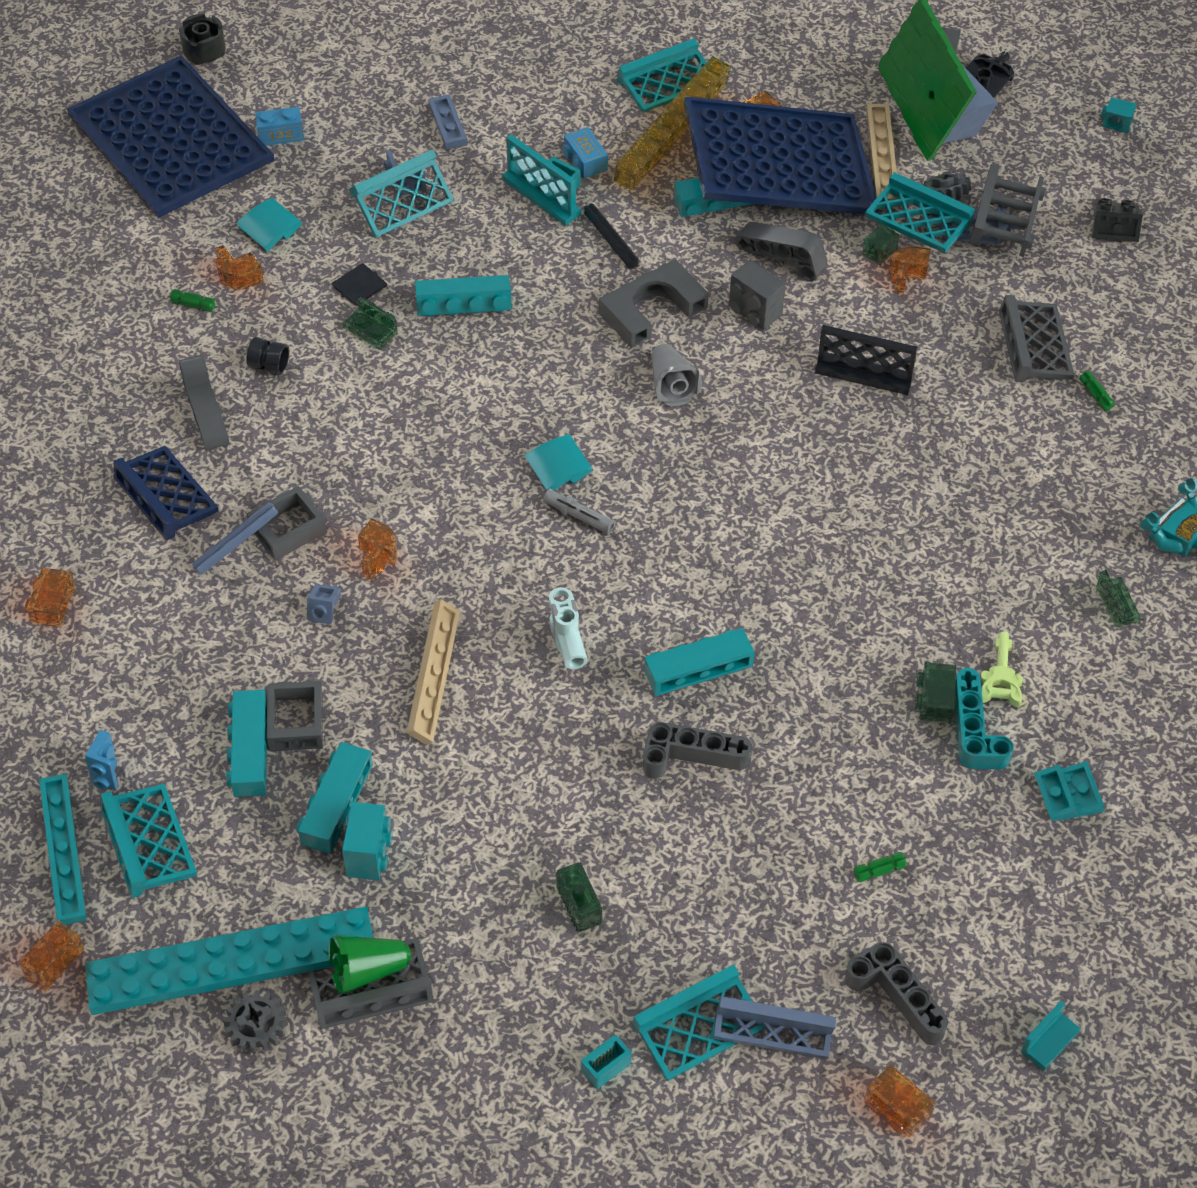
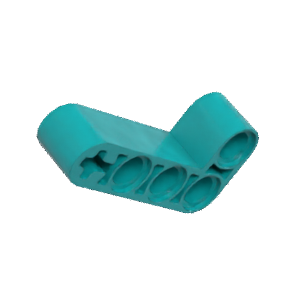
(973, 718)

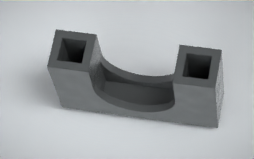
(667, 281)

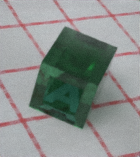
(880, 244)

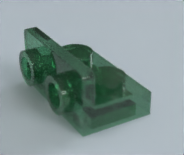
(371, 324)

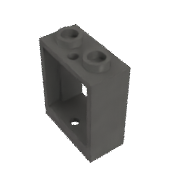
(297, 537)
(298, 737)

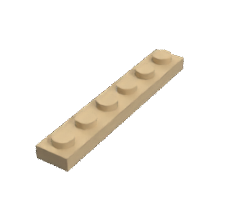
(881, 146)
(433, 672)

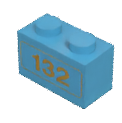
(279, 126)
(585, 152)

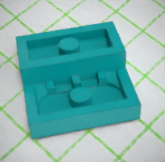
(269, 223)
(558, 462)
(1069, 791)

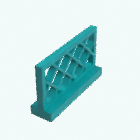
(659, 64)
(396, 174)
(532, 186)
(928, 202)
(126, 849)
(680, 1005)

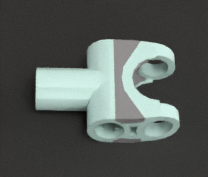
(565, 629)

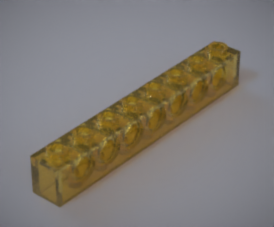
(669, 125)

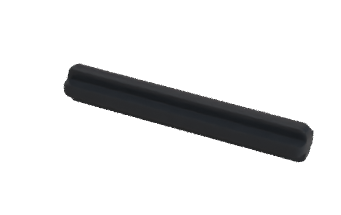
(611, 236)

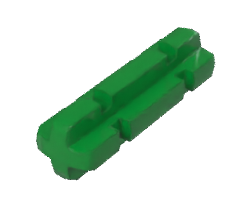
(192, 300)
(1097, 391)
(880, 867)

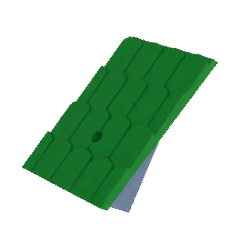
(931, 84)

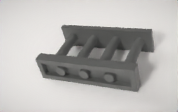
(986, 213)

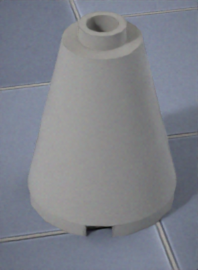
(674, 376)

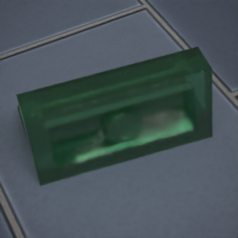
(1117, 600)

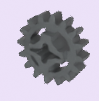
(950, 184)
(265, 1011)

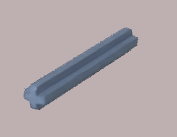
(235, 538)

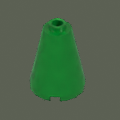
(365, 960)

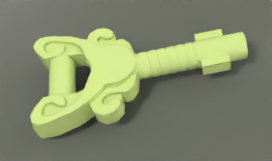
(1002, 676)

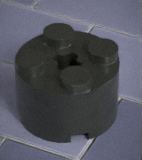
(202, 39)

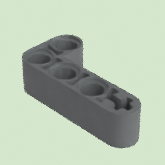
(785, 243)
(203, 402)
(701, 740)
(900, 994)

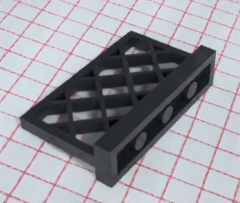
(863, 369)

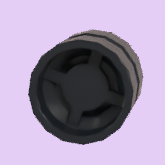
(263, 354)

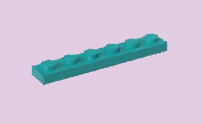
(62, 849)

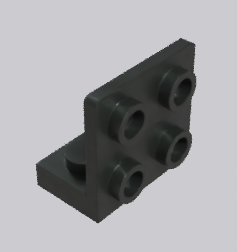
(1116, 220)

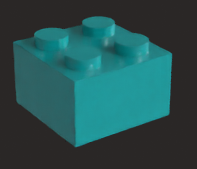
(366, 841)

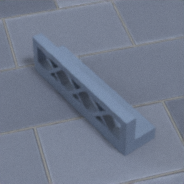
(775, 1017)

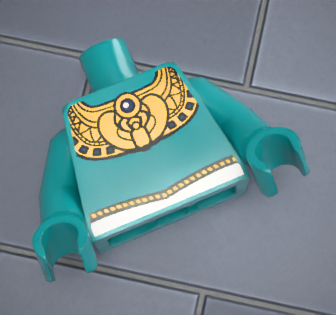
(1177, 527)

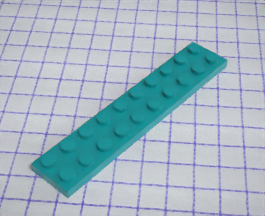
(219, 961)

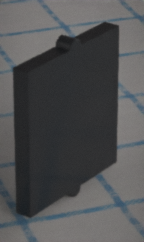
(359, 283)

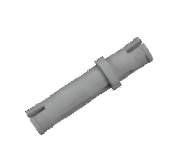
(578, 511)

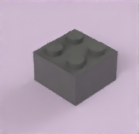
(756, 294)

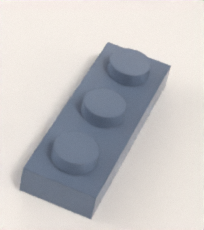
(447, 121)

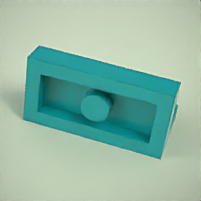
(1050, 1037)

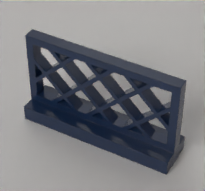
(144, 497)

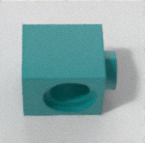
(1118, 114)

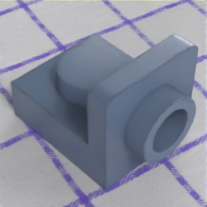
(322, 603)

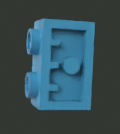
(102, 762)

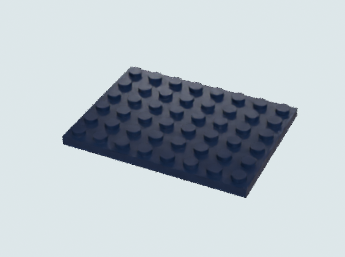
(170, 135)
(779, 156)

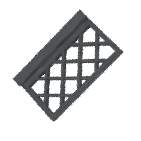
(1018, 339)
(374, 999)

